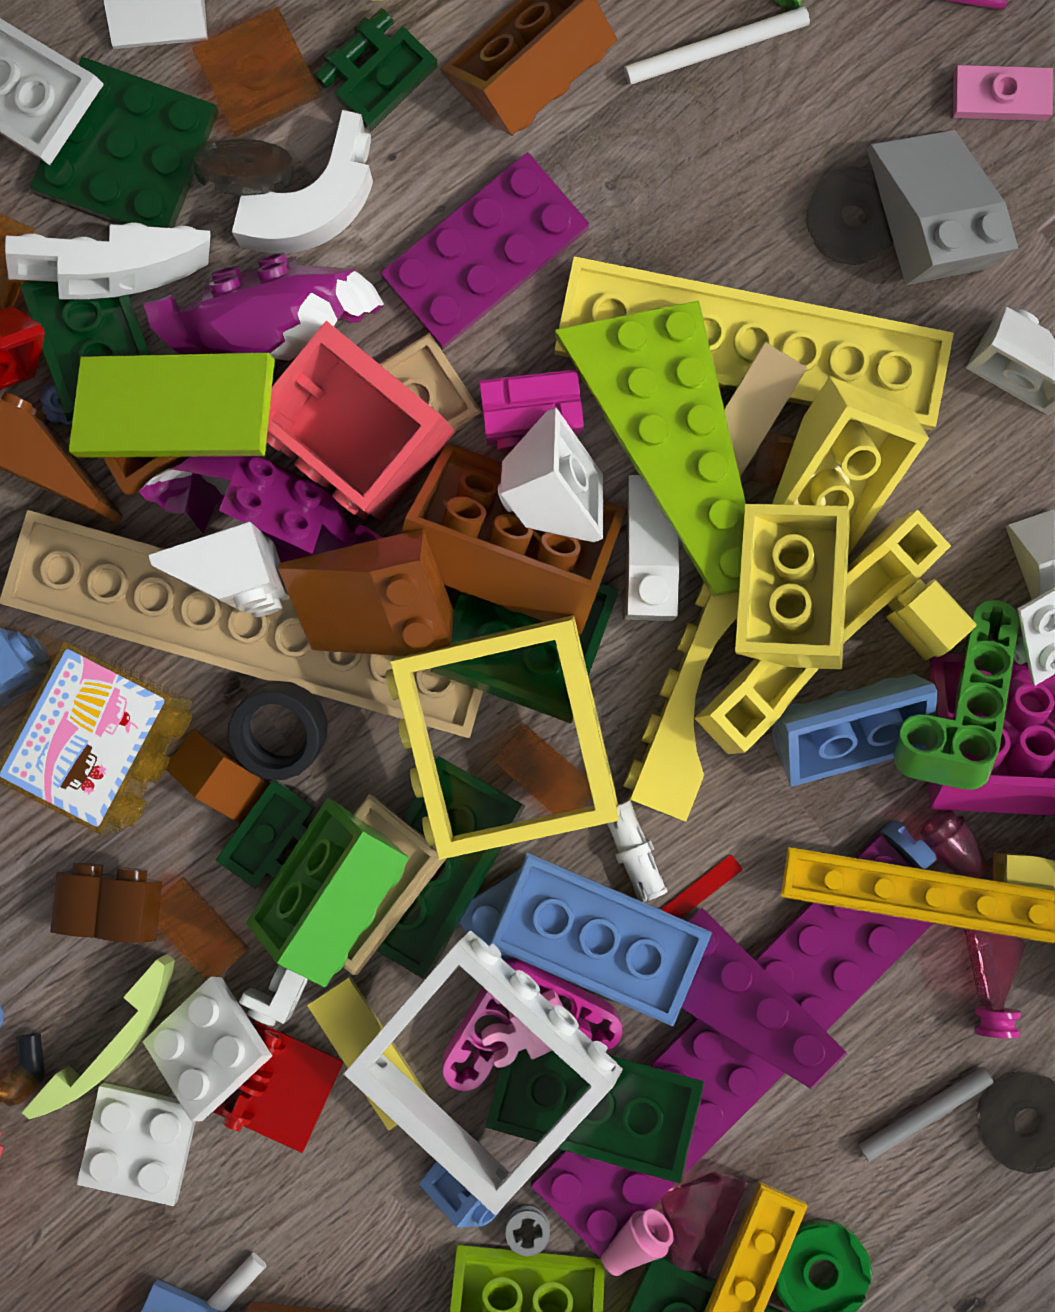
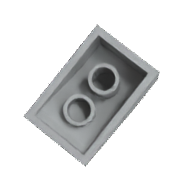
(940, 207)

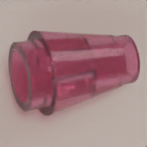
(955, 844)

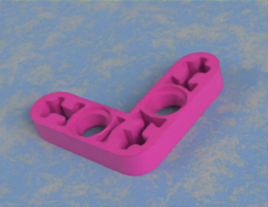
(486, 1004)

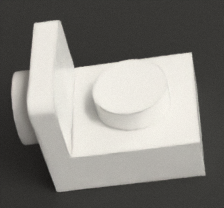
(288, 990)

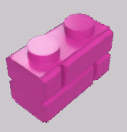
(518, 402)

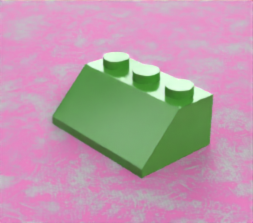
(326, 893)

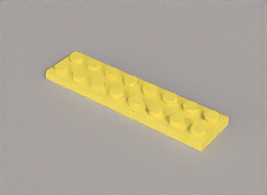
(866, 351)

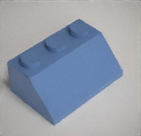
(849, 728)

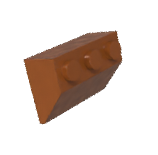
(529, 58)

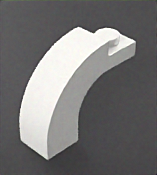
(317, 212)

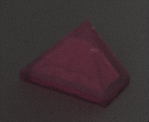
(993, 965)
(701, 1218)

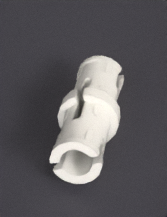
(636, 854)

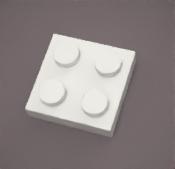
(206, 1049)
(136, 1145)

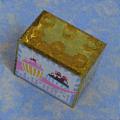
(94, 740)

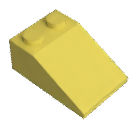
(850, 453)

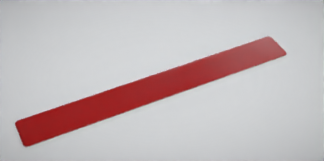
(703, 887)

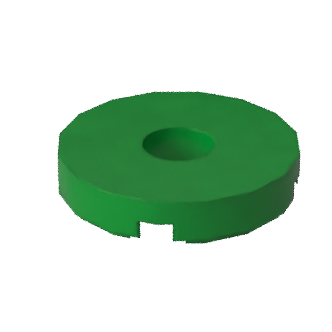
(852, 1273)

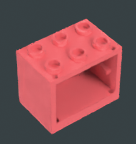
(353, 424)

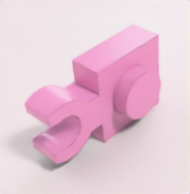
(517, 1037)

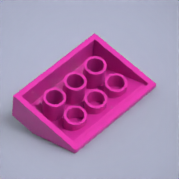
(1025, 763)

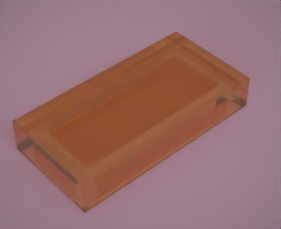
(544, 772)
(198, 930)

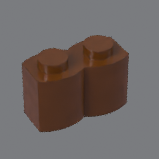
(106, 904)

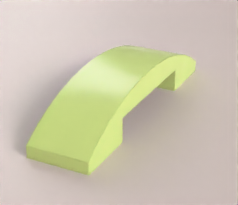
(147, 998)

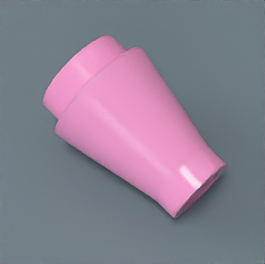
(640, 1241)

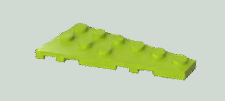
(668, 414)

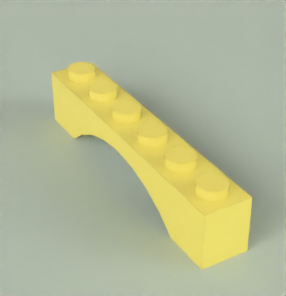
(874, 579)
(671, 767)

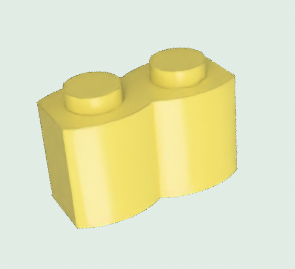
(929, 618)

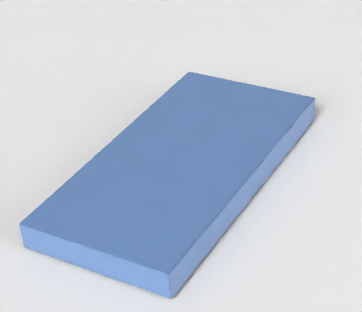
(600, 939)

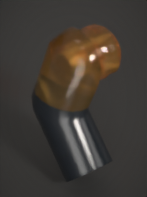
(27, 1073)

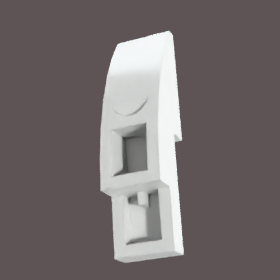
(128, 264)

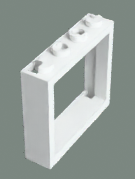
(433, 1126)

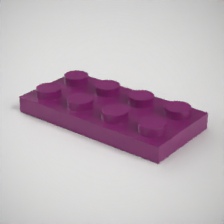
(485, 250)

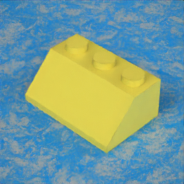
(793, 585)

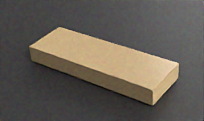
(760, 400)

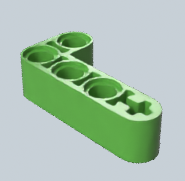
(975, 693)

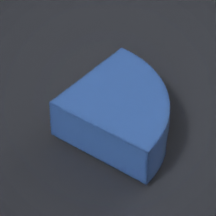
(913, 851)

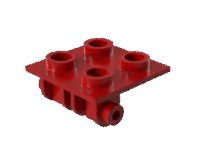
(285, 1092)

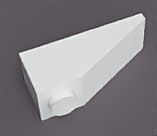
(650, 558)

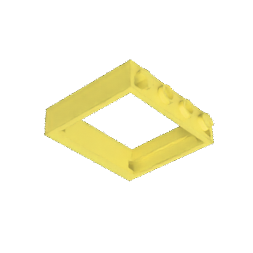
(425, 775)

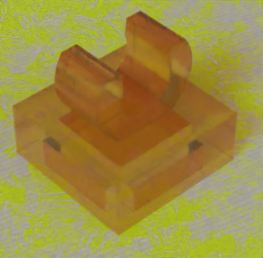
(772, 458)

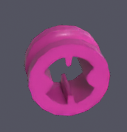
(997, 1023)

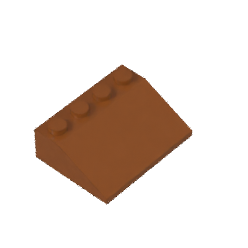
(493, 554)

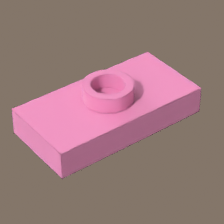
(1002, 93)

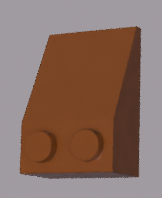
(43, 458)
(372, 597)

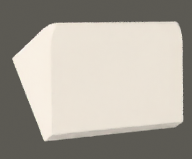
(155, 22)

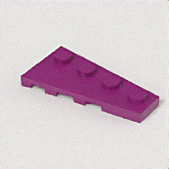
(755, 1011)

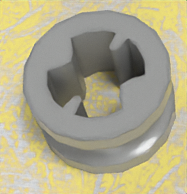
(540, 1238)

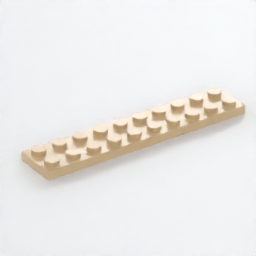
(115, 590)

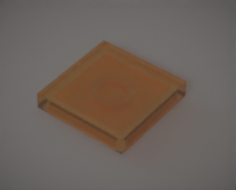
(256, 72)

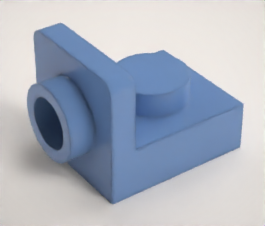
(454, 1199)

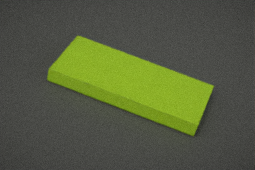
(172, 405)

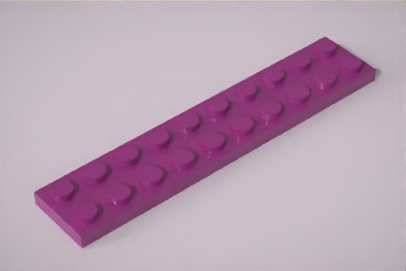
(825, 965)

